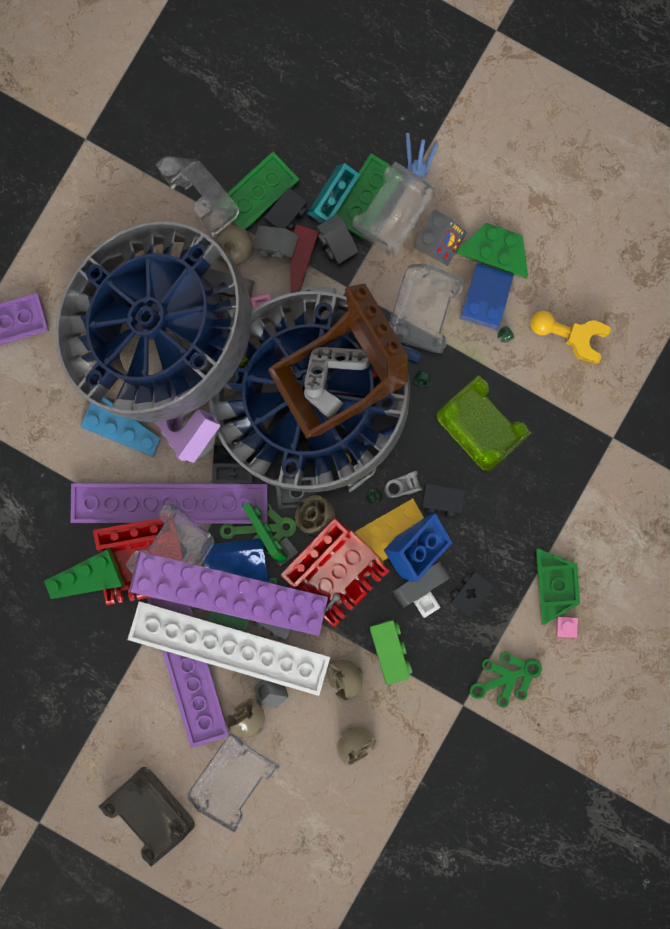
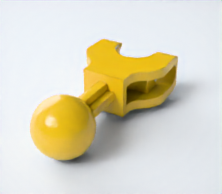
(576, 336)

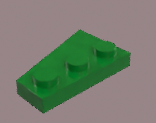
(264, 531)

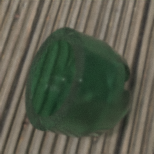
(506, 334)
(422, 378)
(370, 499)

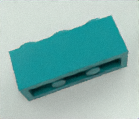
(333, 193)

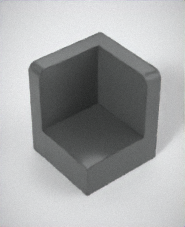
(288, 549)
(270, 694)

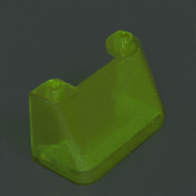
(481, 426)

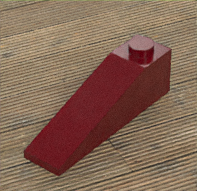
(301, 256)

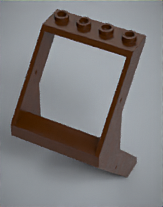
(377, 342)

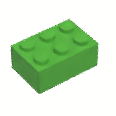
(390, 651)

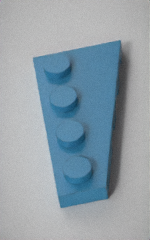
(120, 429)

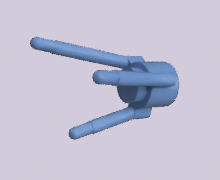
(418, 166)

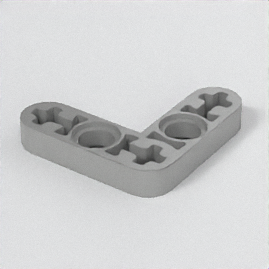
(325, 362)

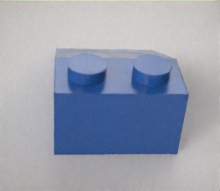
(487, 296)
(418, 548)

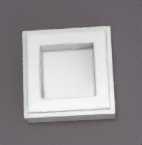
(426, 604)

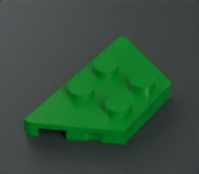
(497, 249)
(556, 585)

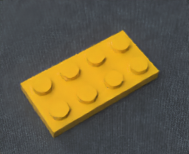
(384, 529)

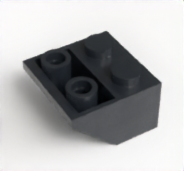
(227, 469)

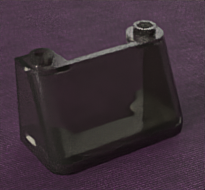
(150, 814)

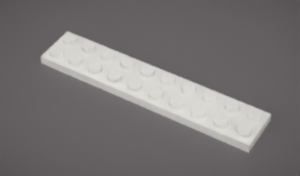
(228, 648)

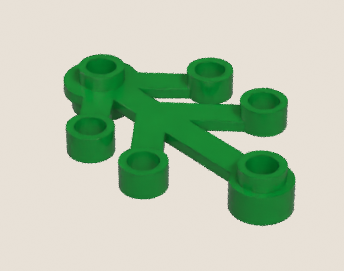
(509, 678)

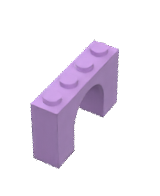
(193, 438)

